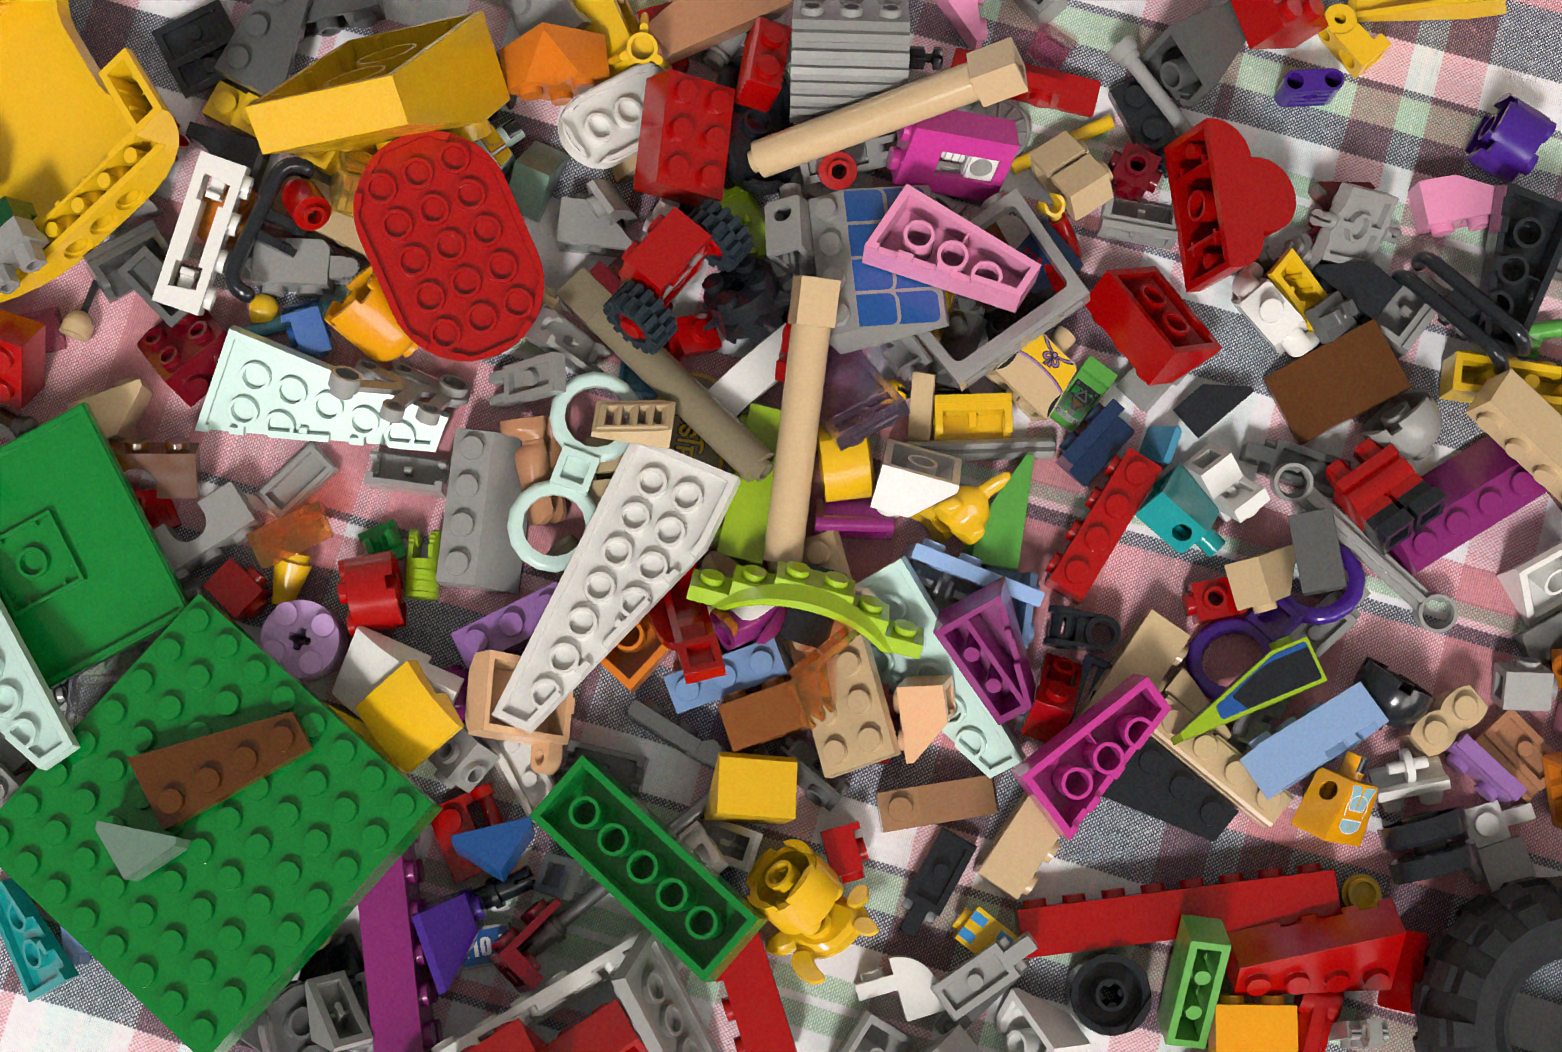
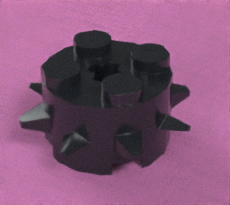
(746, 300)

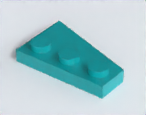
(31, 944)

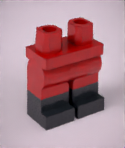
(1384, 495)

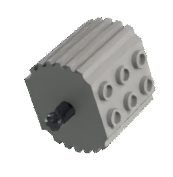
(850, 53)

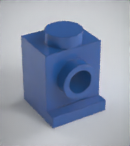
(308, 328)

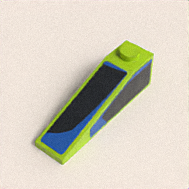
(1270, 679)

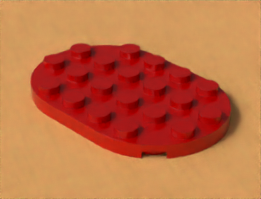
(449, 246)

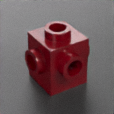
(1130, 183)

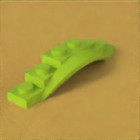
(813, 591)

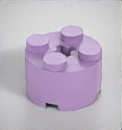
(301, 619)

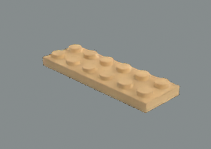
(861, 724)

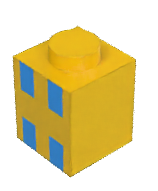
(978, 929)

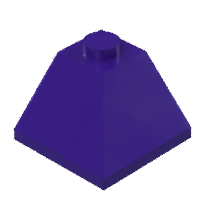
(448, 934)

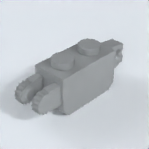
(311, 272)

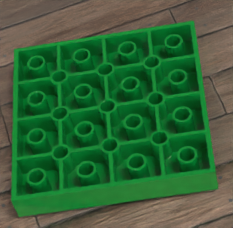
(264, 869)

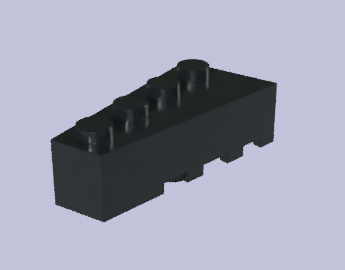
(1519, 256)

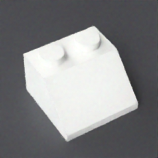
(913, 479)

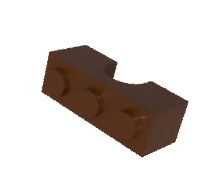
(171, 463)

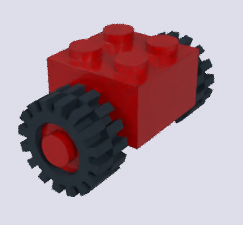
(666, 263)

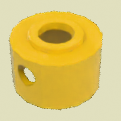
(846, 472)

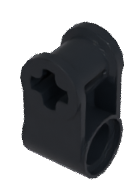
(1078, 630)

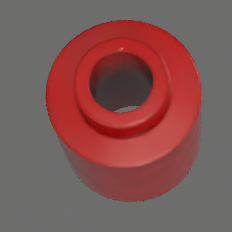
(824, 167)
(305, 204)

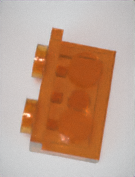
(291, 534)

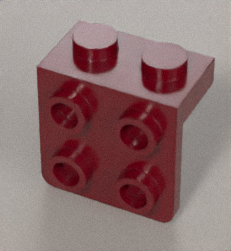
(185, 354)

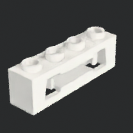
(225, 224)

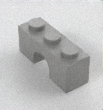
(227, 522)

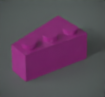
(989, 649)

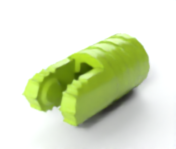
(421, 572)

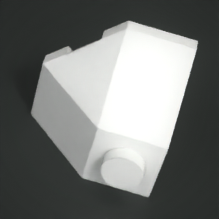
(1037, 1026)

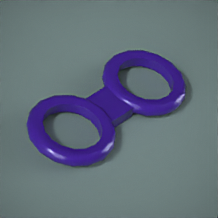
(1275, 623)

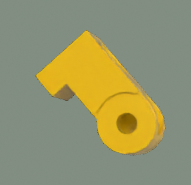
(1350, 41)

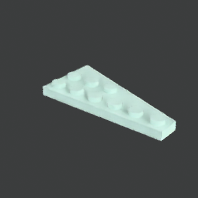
(287, 396)
(27, 707)
(972, 727)

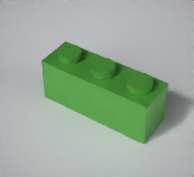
(1193, 981)

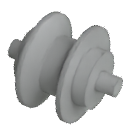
(1303, 246)

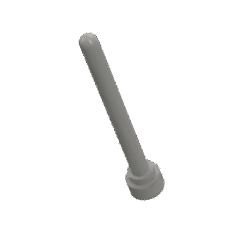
(1127, 56)

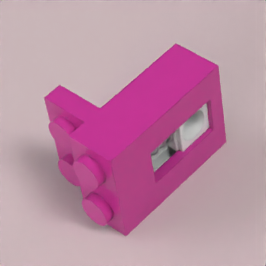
(955, 154)

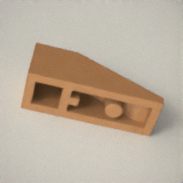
(935, 803)

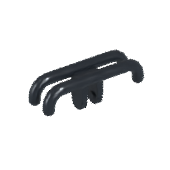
(259, 214)
(1464, 307)

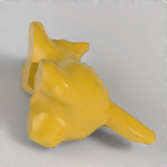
(962, 513)

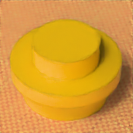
(1360, 891)

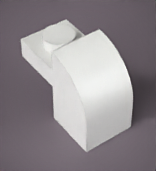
(1225, 484)
(909, 979)

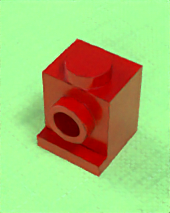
(1197, 605)
(845, 852)

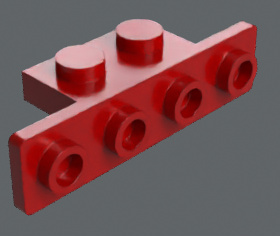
(1052, 88)

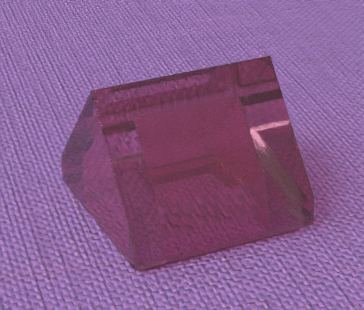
(1051, 47)

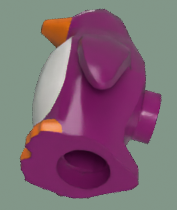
(747, 623)

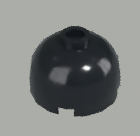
(1394, 693)

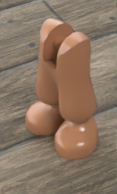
(536, 463)

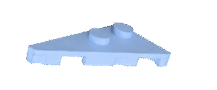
(967, 569)

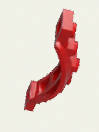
(688, 630)

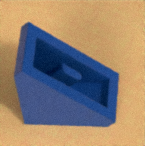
(495, 847)

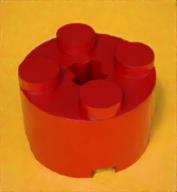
(373, 592)

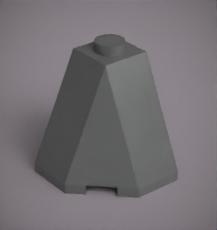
(1195, 53)

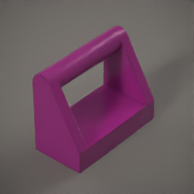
(853, 520)

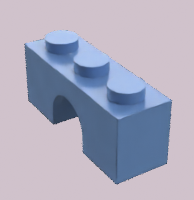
(744, 669)

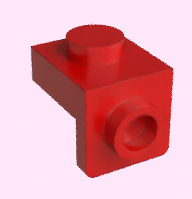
(691, 339)

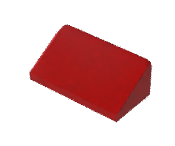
(1409, 970)

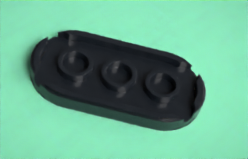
(751, 125)

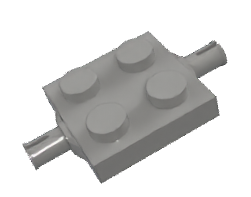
(1354, 224)

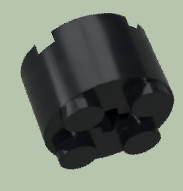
(1130, 987)

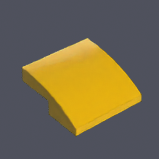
(409, 716)

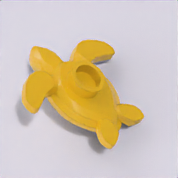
(837, 932)

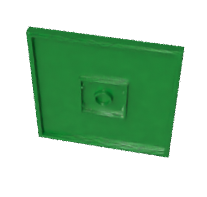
(78, 550)

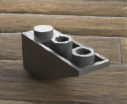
(331, 16)

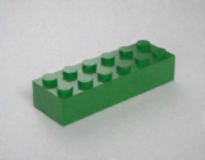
(648, 869)

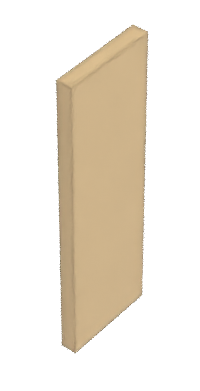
(921, 406)

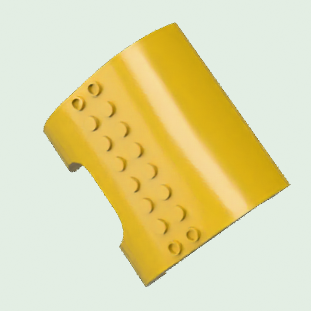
(73, 135)

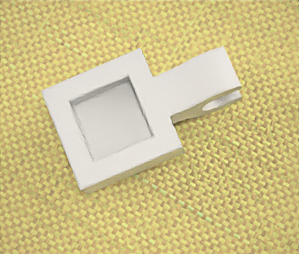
(1490, 823)

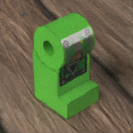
(1083, 394)

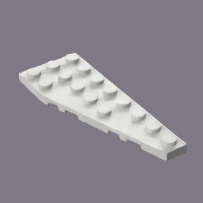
(634, 550)
(560, 992)

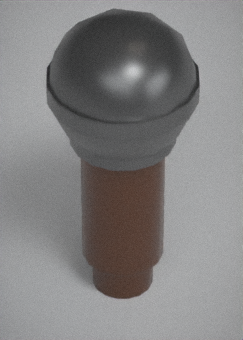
(18, 424)

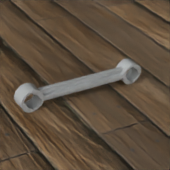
(1353, 538)

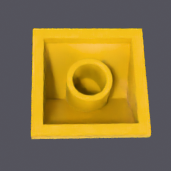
(753, 789)

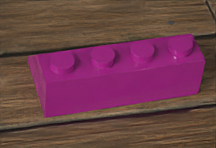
(1480, 491)

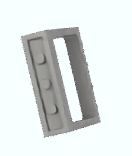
(1030, 326)

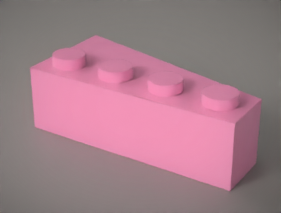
(949, 252)

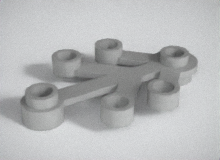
(445, 392)

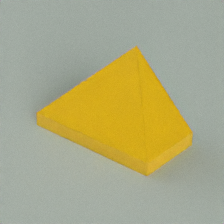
(1296, 283)

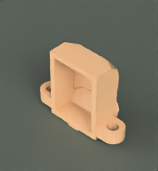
(486, 682)

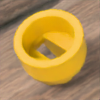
(263, 308)

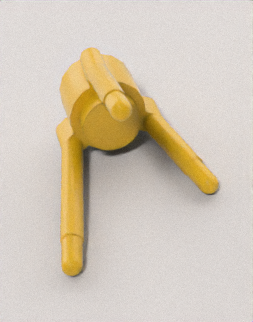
(641, 48)

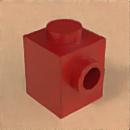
(239, 589)

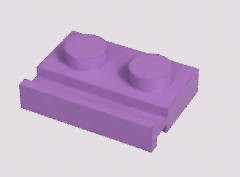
(1491, 778)

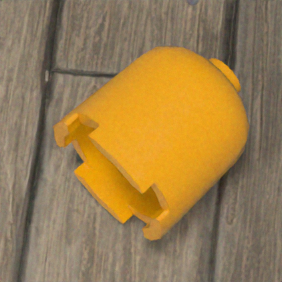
(368, 320)

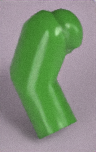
(1543, 330)

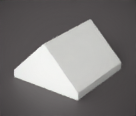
(1536, 584)

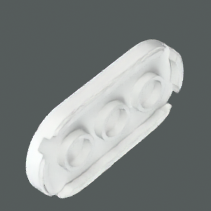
(605, 121)

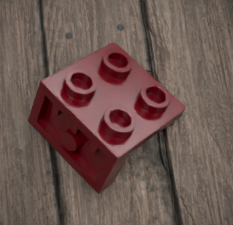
(518, 967)

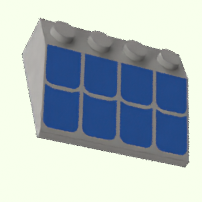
(872, 301)

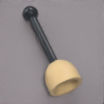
(78, 322)

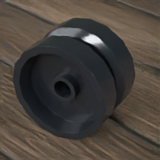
(1427, 839)

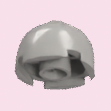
(1408, 426)

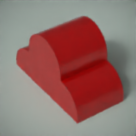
(1223, 201)

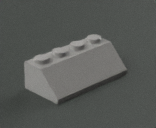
(474, 535)

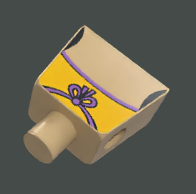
(1037, 374)

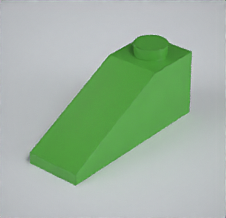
(1004, 529)

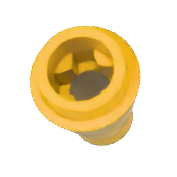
(290, 577)

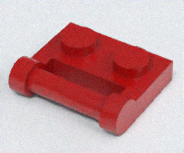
(457, 819)

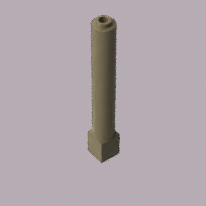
(671, 382)

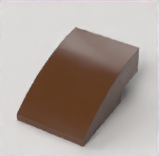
(1337, 382)

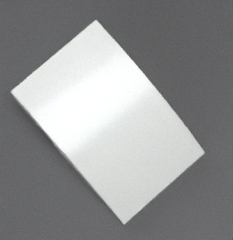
(374, 658)

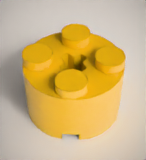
(793, 888)

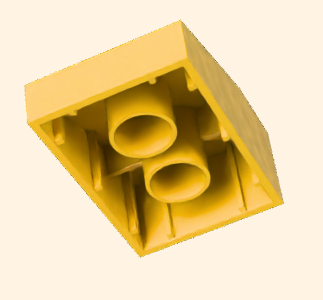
(387, 88)

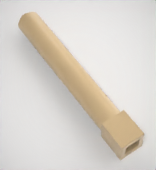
(987, 76)
(811, 319)

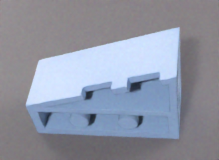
(1313, 740)

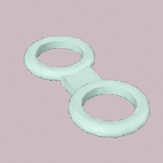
(573, 469)

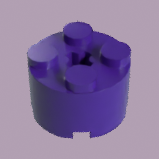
(1509, 139)

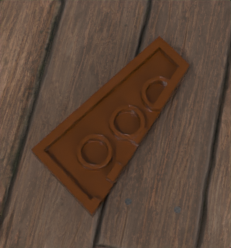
(209, 769)

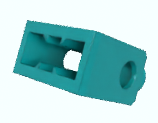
(1181, 513)

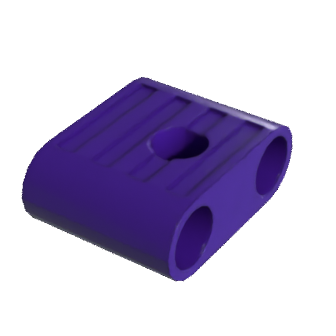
(1309, 87)

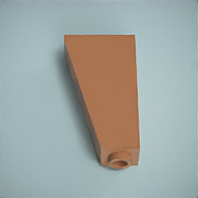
(699, 24)

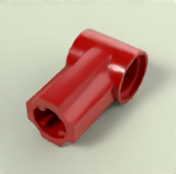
(1315, 1018)

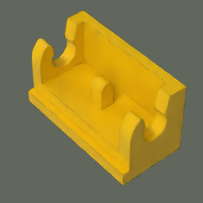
(972, 416)

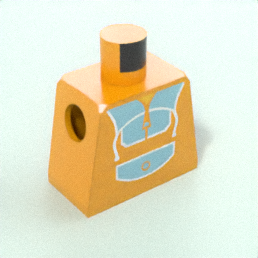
(1338, 802)

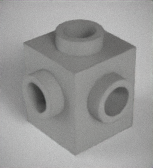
(463, 761)

